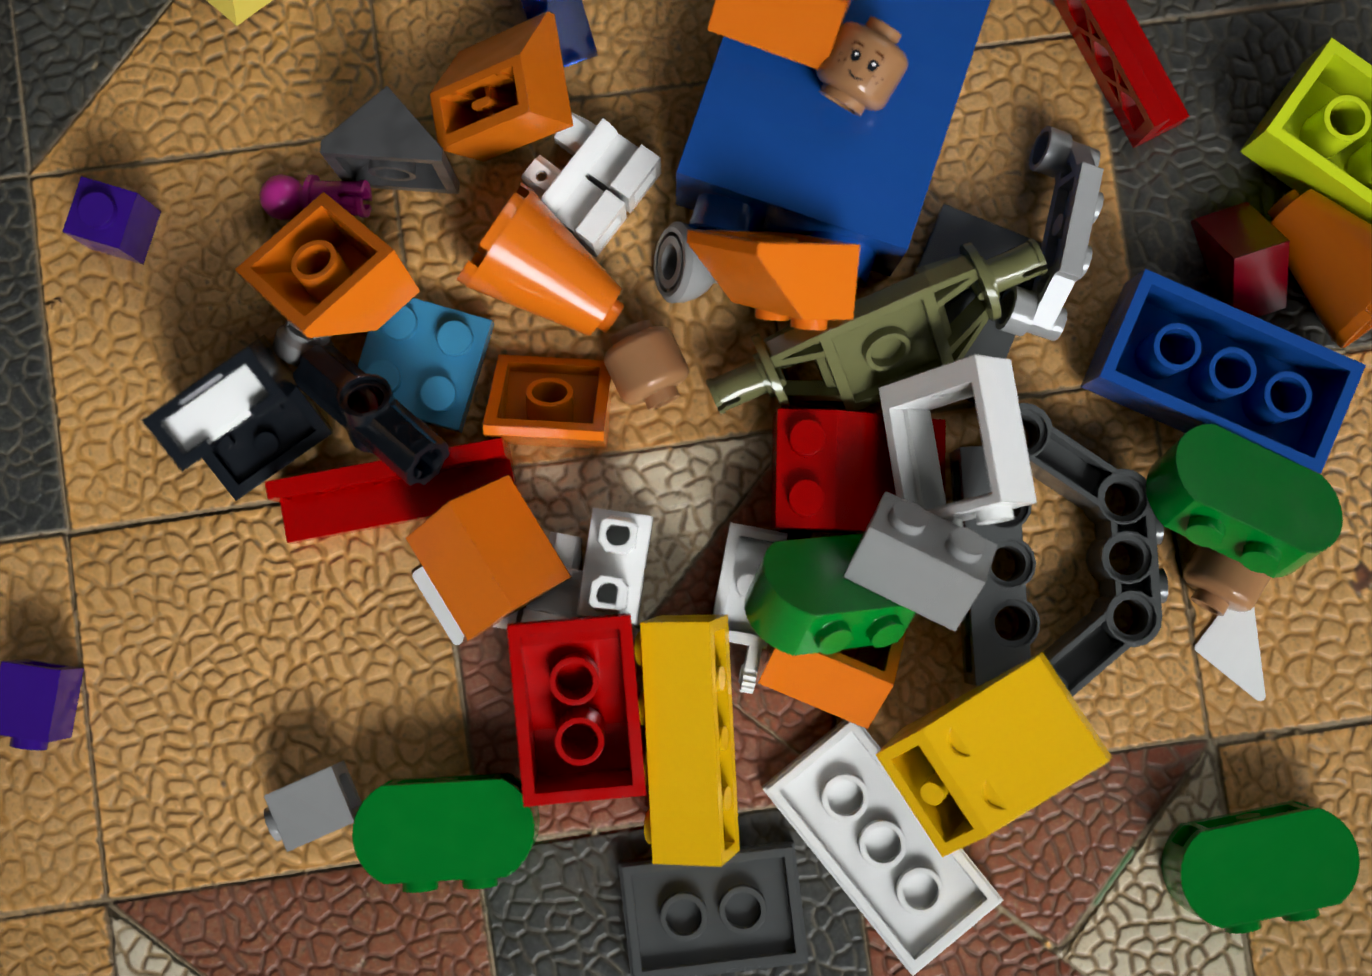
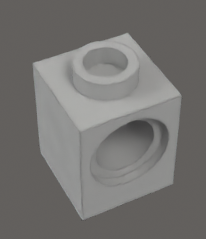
(312, 806)

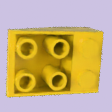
(992, 754)

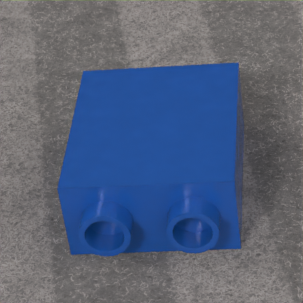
(792, 161)

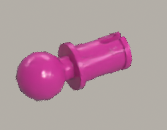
(286, 197)

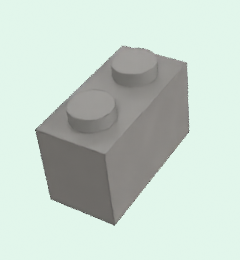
(921, 561)

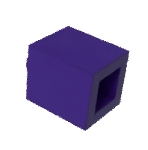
(112, 220)
(38, 702)

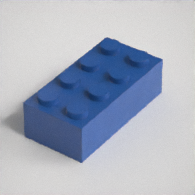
(1210, 363)

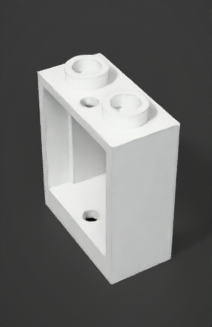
(913, 443)

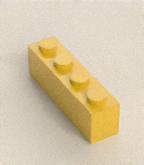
(688, 739)

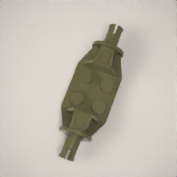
(888, 340)

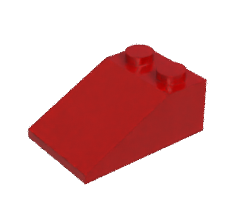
(832, 469)
(576, 709)

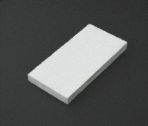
(877, 848)

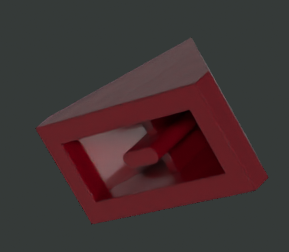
(1244, 258)

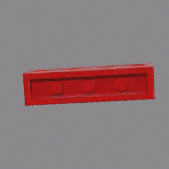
(1124, 67)
(376, 497)

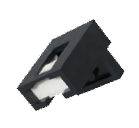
(240, 420)

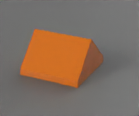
(549, 402)
(487, 556)

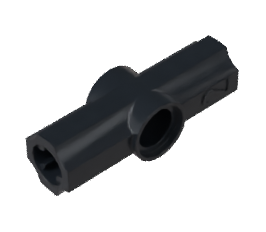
(371, 414)

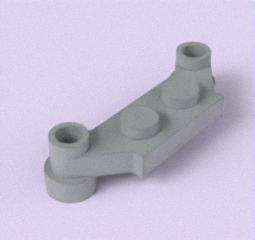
(1066, 235)

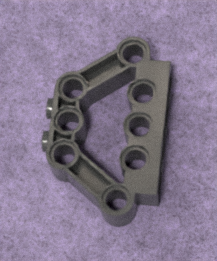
(1083, 481)

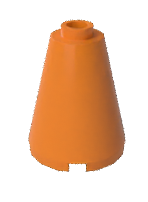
(1329, 261)
(542, 268)

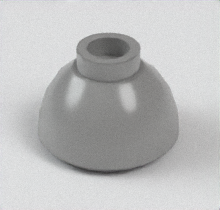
(677, 268)

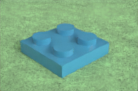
(430, 360)

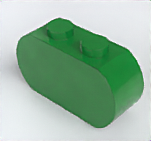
(1244, 501)
(809, 607)
(445, 831)
(1261, 865)

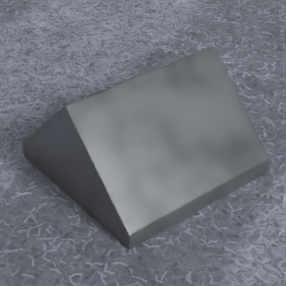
(388, 149)

